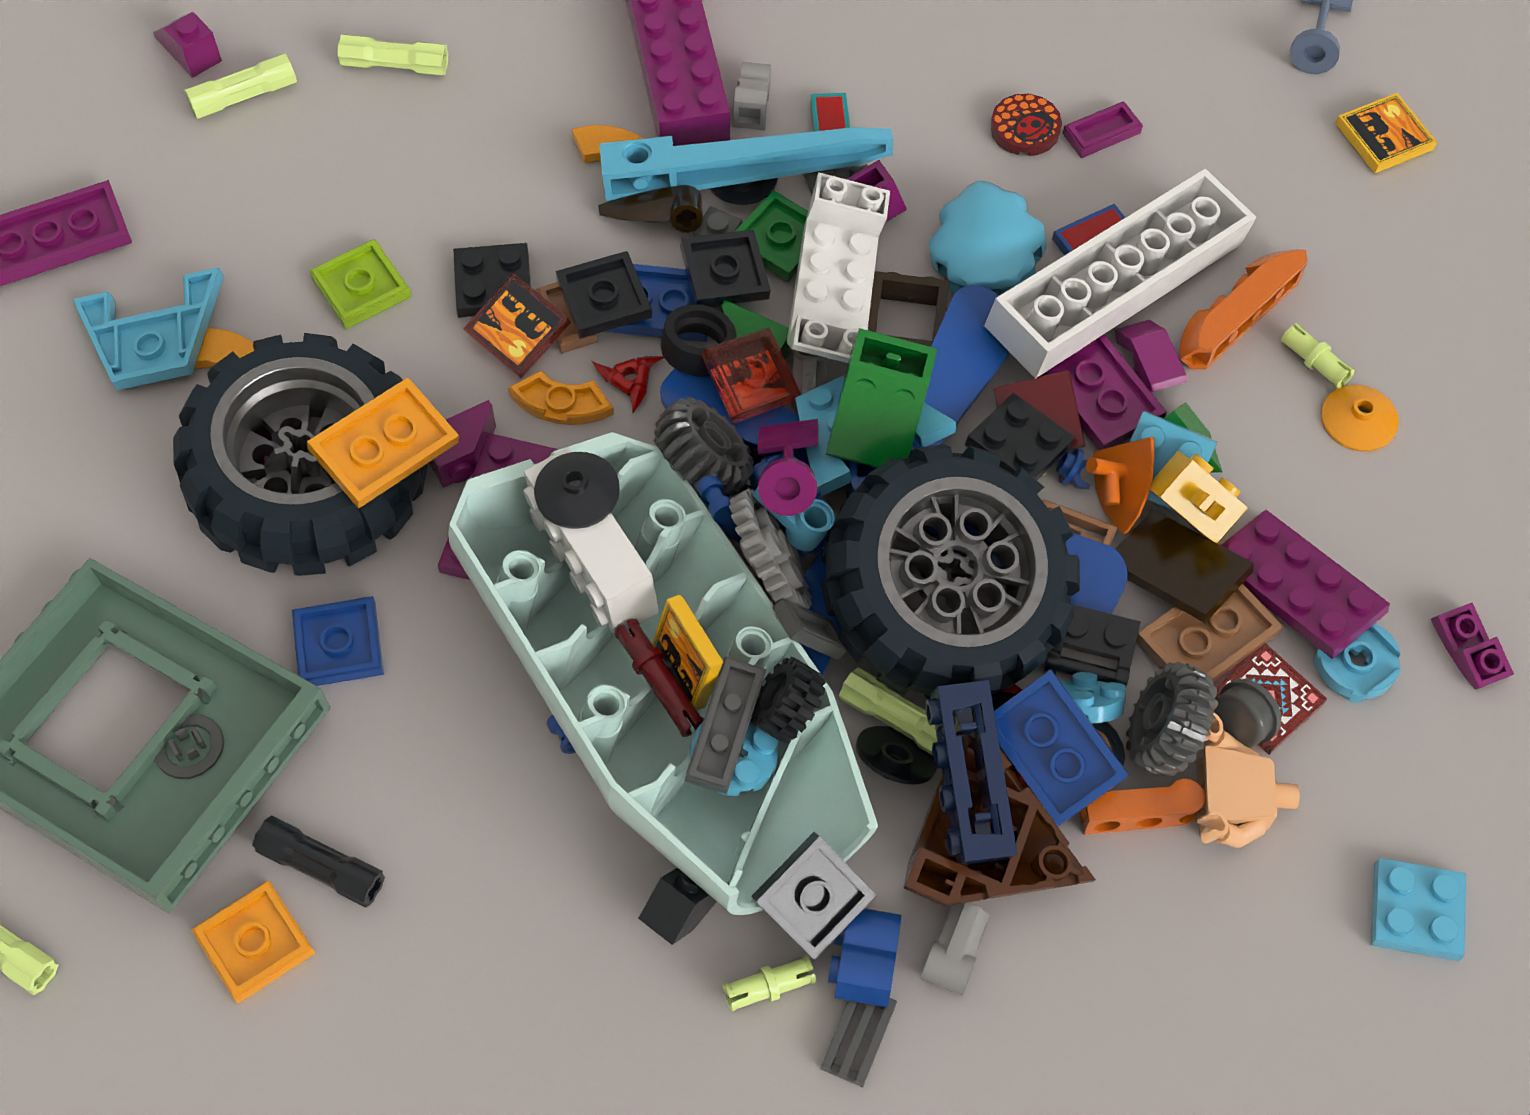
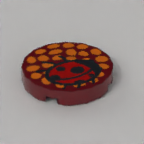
(1026, 124)

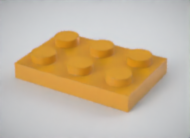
(382, 442)

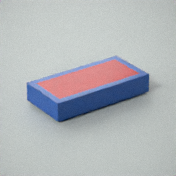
(1084, 229)

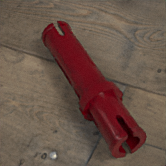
(650, 663)

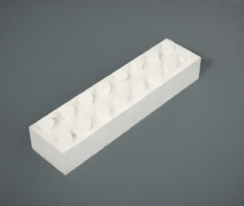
(1118, 272)

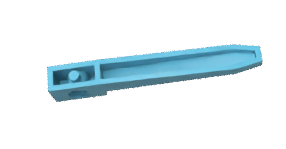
(657, 164)

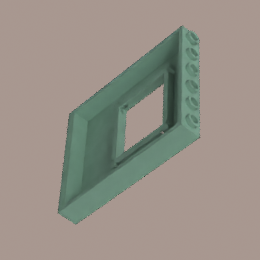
(160, 825)

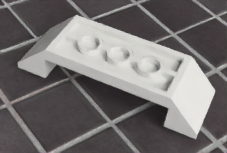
(836, 266)

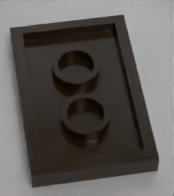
(1182, 566)

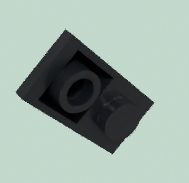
(676, 906)

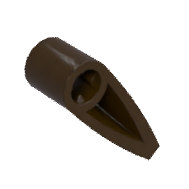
(673, 204)

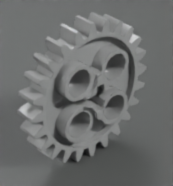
(769, 550)

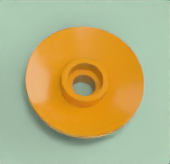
(1356, 429)

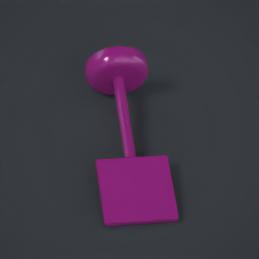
(787, 483)

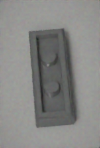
(725, 725)

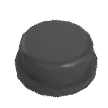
(1248, 712)
(204, 765)

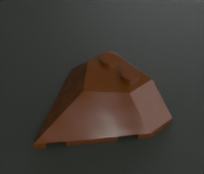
(1041, 857)

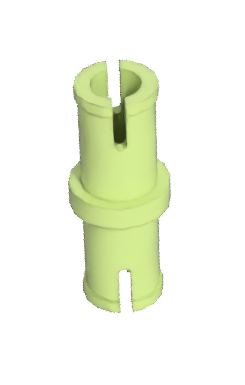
(1317, 355)
(769, 983)

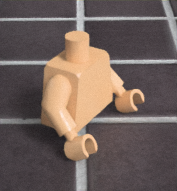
(1238, 790)

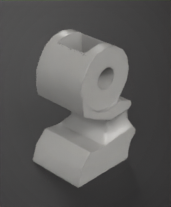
(752, 96)

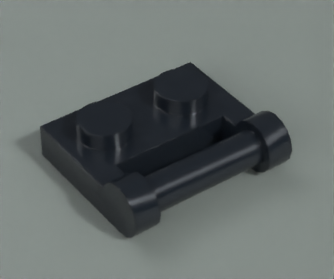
(1097, 635)

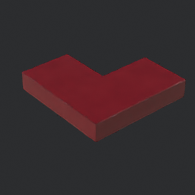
(1051, 396)

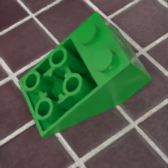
(880, 399)

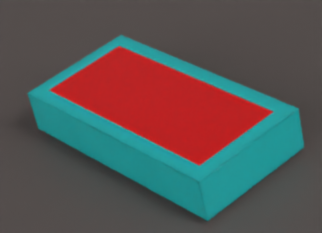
(829, 111)

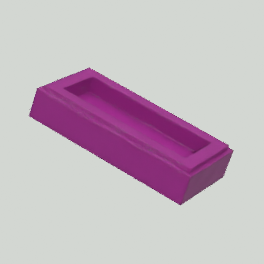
(1102, 129)

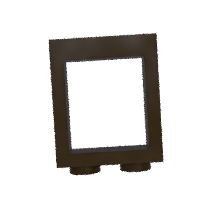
(909, 289)

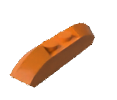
(1230, 317)

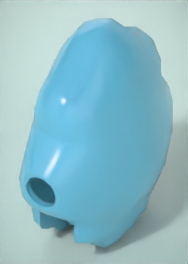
(987, 239)

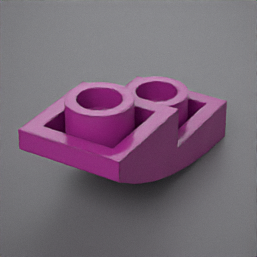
(1468, 644)

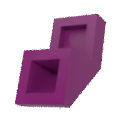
(1152, 354)

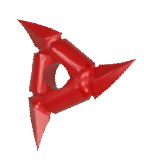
(638, 386)

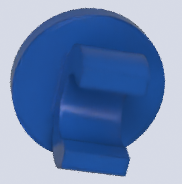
(1070, 469)

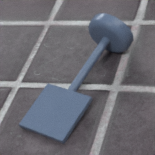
(1317, 49)

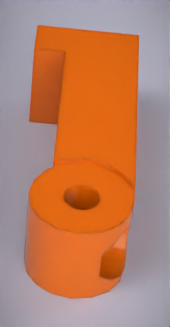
(1144, 808)

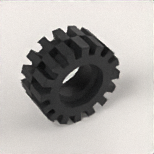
(788, 699)

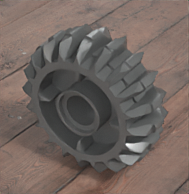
(704, 444)
(1171, 719)

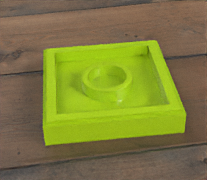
(360, 283)

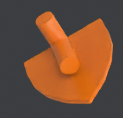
(1123, 480)

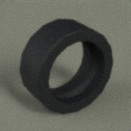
(695, 320)

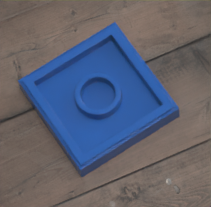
(337, 641)

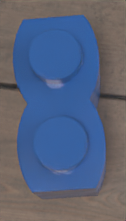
(866, 958)

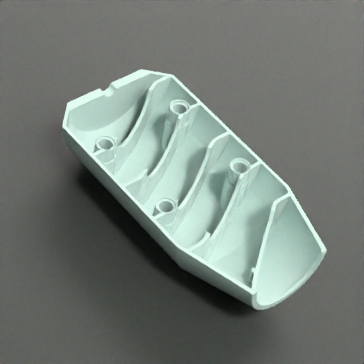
(613, 713)

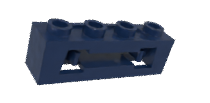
(955, 793)

